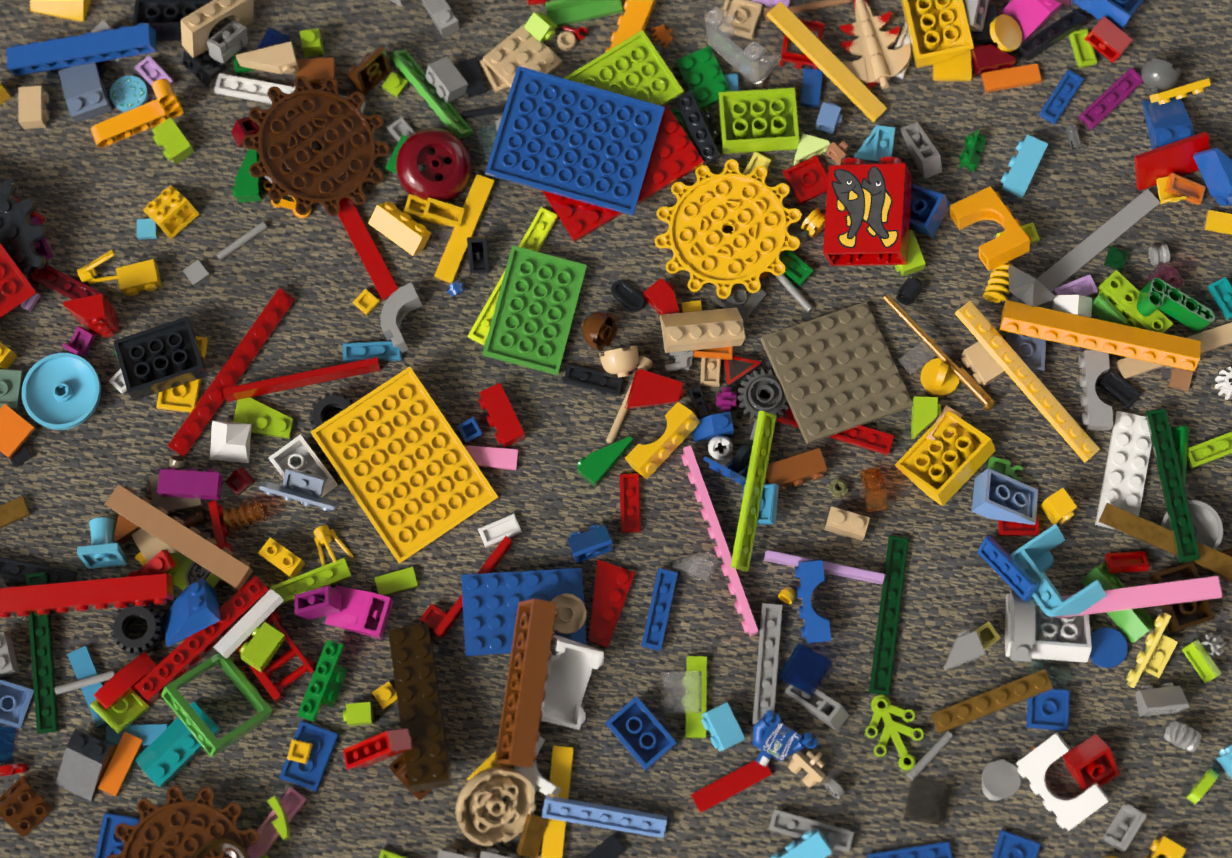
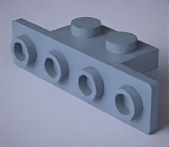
(301, 487)

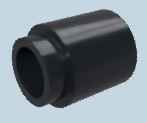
(909, 291)

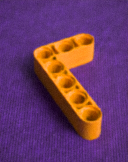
(139, 118)

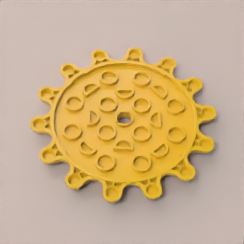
(723, 201)

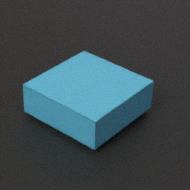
(146, 229)

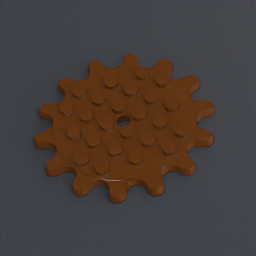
(323, 118)
(182, 827)

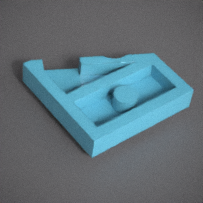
(877, 145)

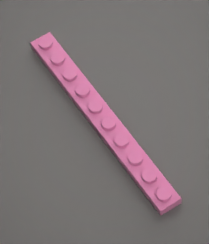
(721, 549)

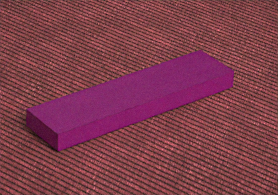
(1111, 98)

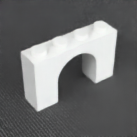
(1068, 810)

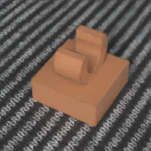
(838, 152)

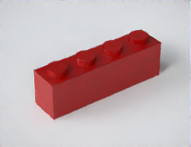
(377, 748)

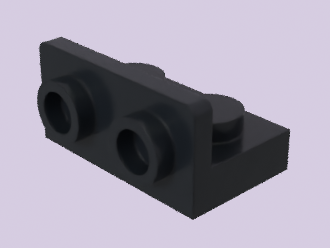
(203, 66)

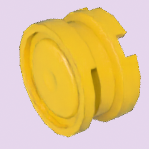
(814, 223)

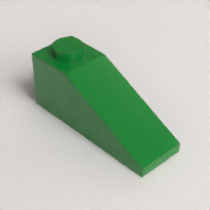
(246, 186)
(600, 462)

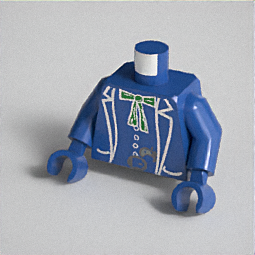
(777, 739)

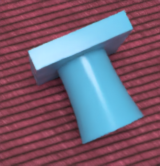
(103, 550)

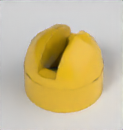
(787, 595)

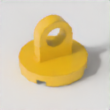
(938, 378)

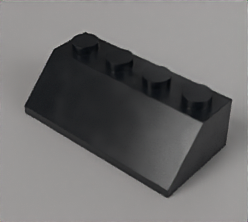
(165, 16)

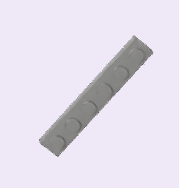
(767, 660)

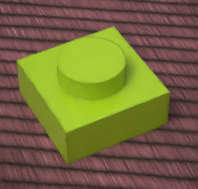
(395, 84)

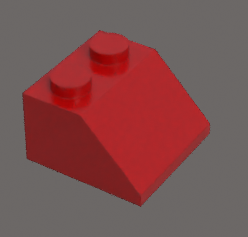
(1091, 763)

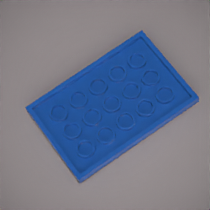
(493, 600)

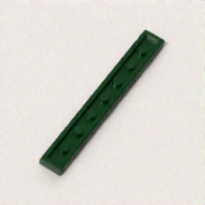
(1172, 485)
(888, 615)
(43, 664)

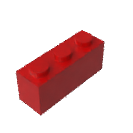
(501, 415)

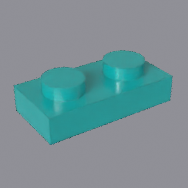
(1222, 294)

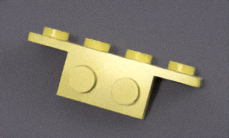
(1155, 654)

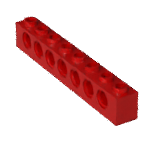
(202, 642)

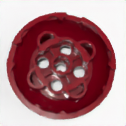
(423, 183)

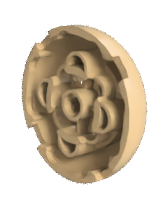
(507, 817)

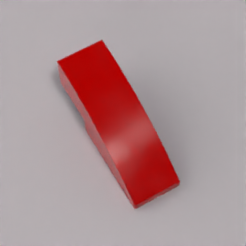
(123, 682)

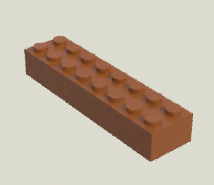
(526, 684)

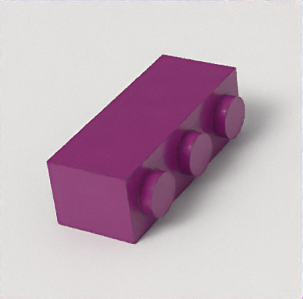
(190, 483)

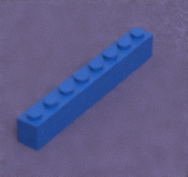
(81, 49)

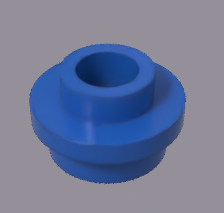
(456, 288)

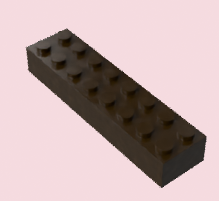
(420, 707)

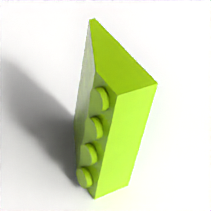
(758, 120)

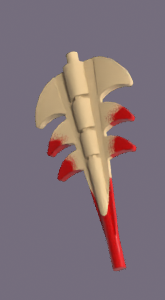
(877, 61)

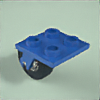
(737, 467)

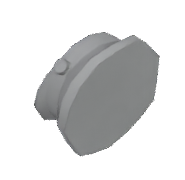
(1000, 780)

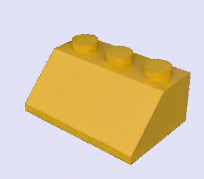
(67, 9)

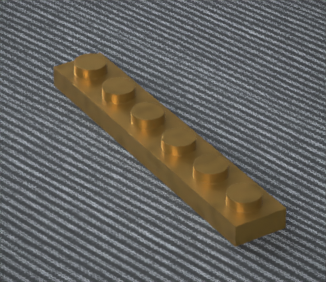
(991, 701)

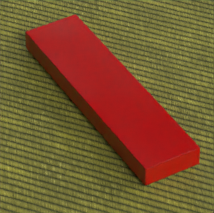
(730, 785)

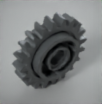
(760, 384)

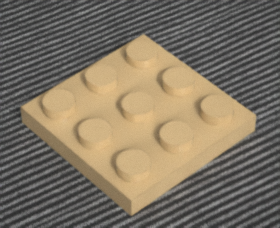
(521, 50)

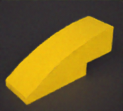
(433, 211)

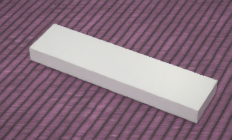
(248, 623)

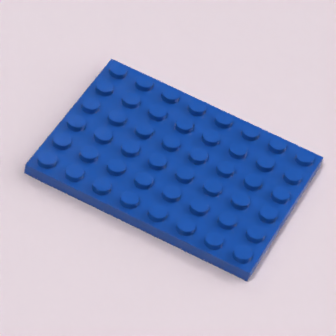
(575, 140)

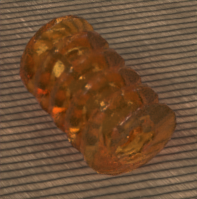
(244, 514)

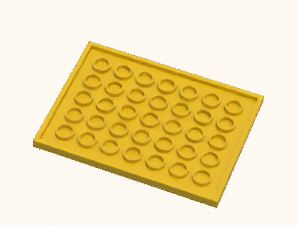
(404, 464)

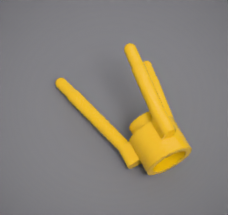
(87, 273)
(324, 537)

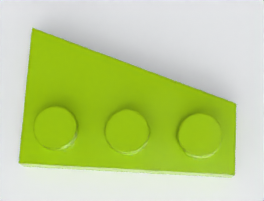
(263, 419)

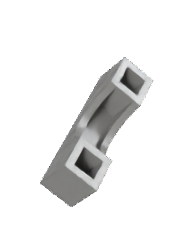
(1097, 414)

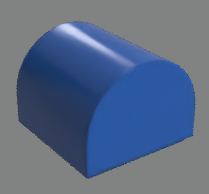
(469, 430)

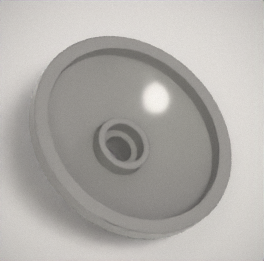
(1205, 521)

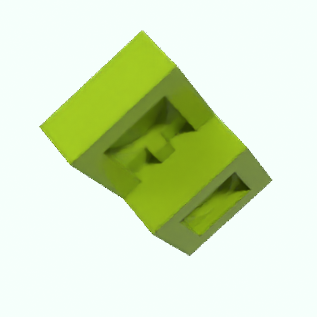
(280, 823)

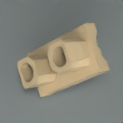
(801, 761)

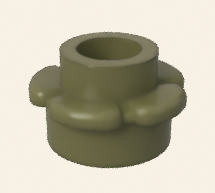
(833, 488)

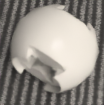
(714, 443)

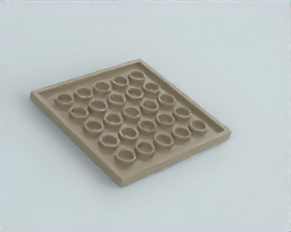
(836, 372)

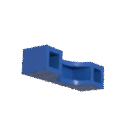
(816, 626)

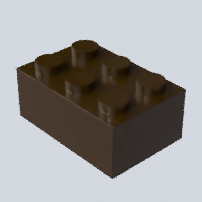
(1185, 614)

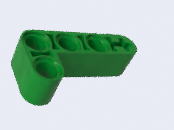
(1173, 302)

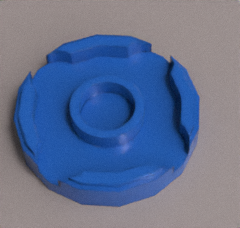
(1108, 648)

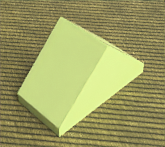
(809, 147)

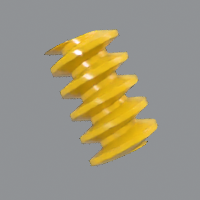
(997, 284)

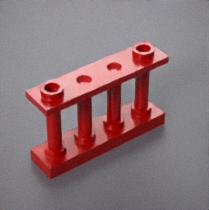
(275, 689)

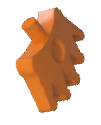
(662, 35)

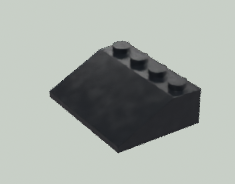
(160, 358)

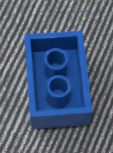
(641, 733)

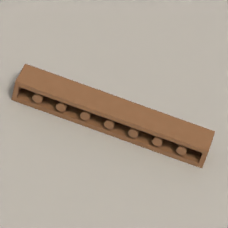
(179, 537)

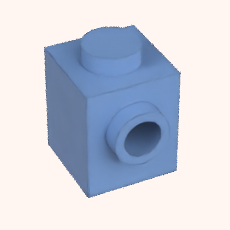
(828, 118)

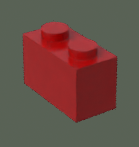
(1108, 39)

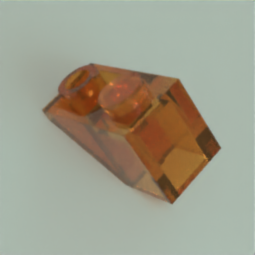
(873, 490)

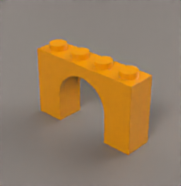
(989, 206)

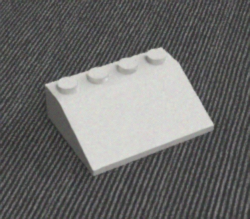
(1055, 637)

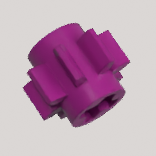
(726, 399)

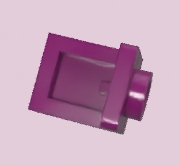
(80, 342)

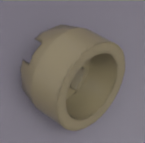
(177, 461)

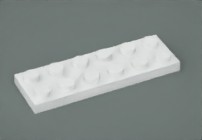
(1126, 464)

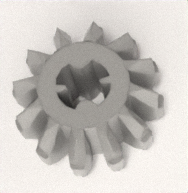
(1182, 736)

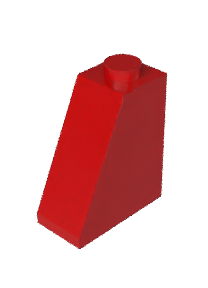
(653, 390)

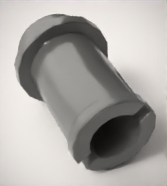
(1074, 137)

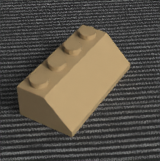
(702, 330)

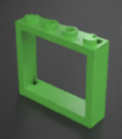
(196, 724)

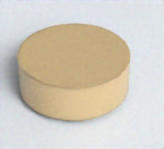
(566, 40)

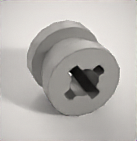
(1159, 254)

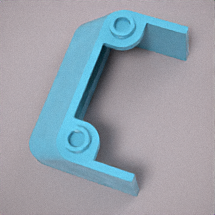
(1036, 559)

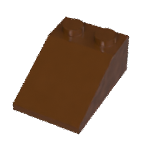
(370, 70)

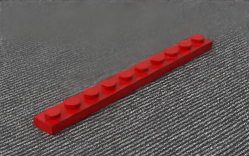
(230, 372)

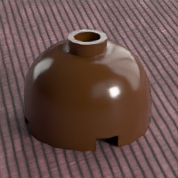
(599, 329)

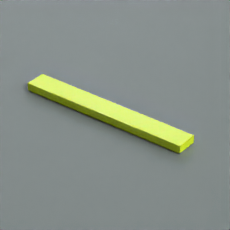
(533, 241)

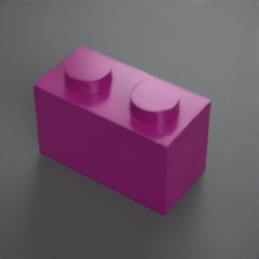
(318, 603)

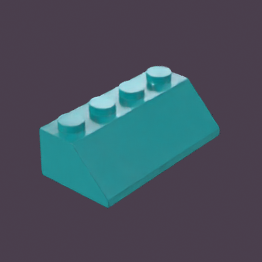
(173, 749)

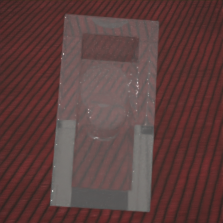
(698, 566)

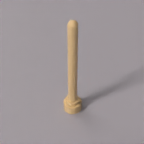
(645, 364)

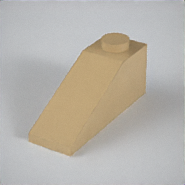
(272, 59)

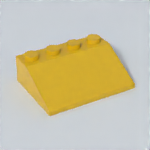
(937, 30)
(945, 468)

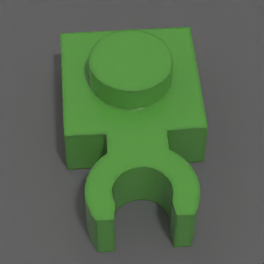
(1003, 466)

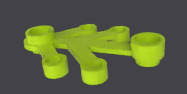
(891, 729)

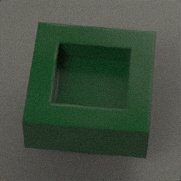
(1116, 258)

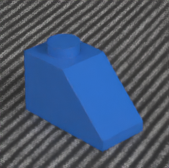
(712, 426)

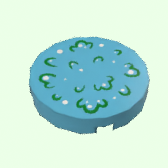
(128, 93)

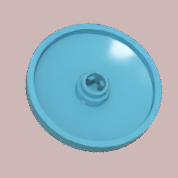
(61, 391)

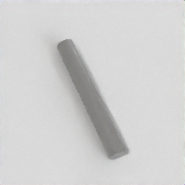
(241, 241)
(795, 293)
(84, 682)
(929, 755)

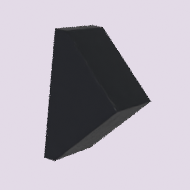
(478, 254)

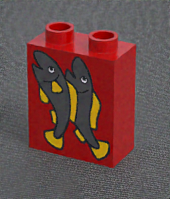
(868, 213)

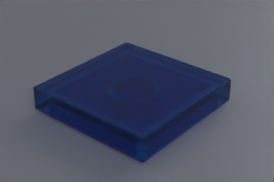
(805, 669)

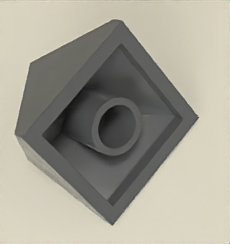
(1028, 288)

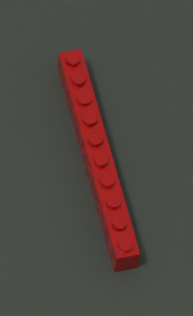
(86, 594)

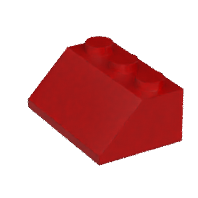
(94, 314)

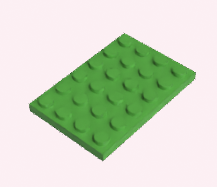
(534, 310)

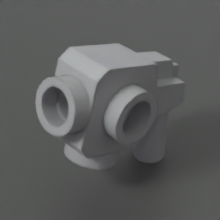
(683, 361)

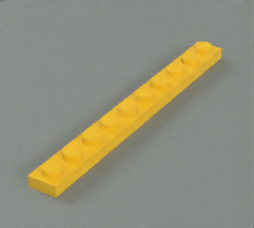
(1027, 381)

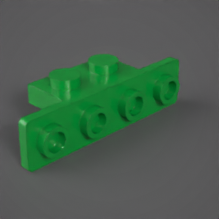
(324, 682)

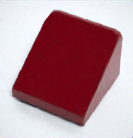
(239, 481)

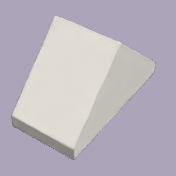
(1073, 304)

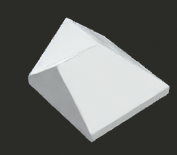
(230, 441)

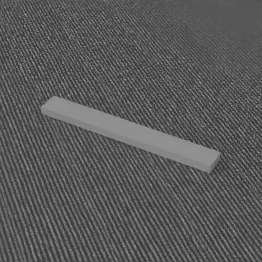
(1099, 240)

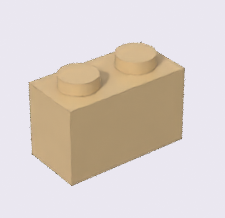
(33, 107)
(982, 364)
(847, 523)

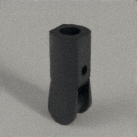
(700, 403)

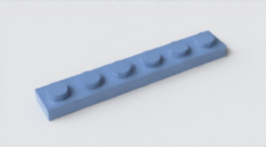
(604, 816)

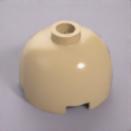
(620, 360)

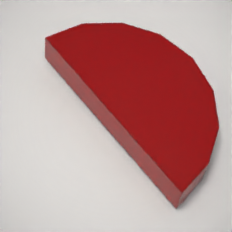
(11, 769)

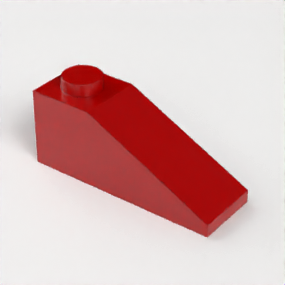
(662, 297)

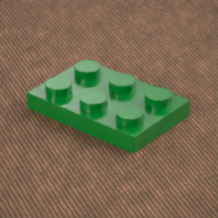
(703, 76)

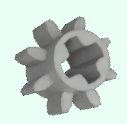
(1213, 644)

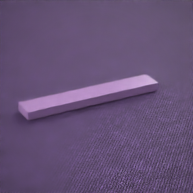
(829, 568)

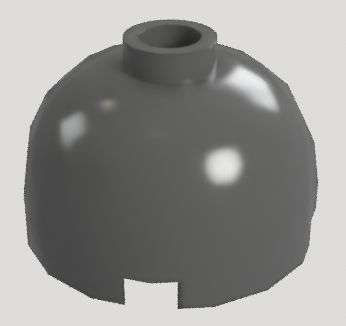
(1159, 75)

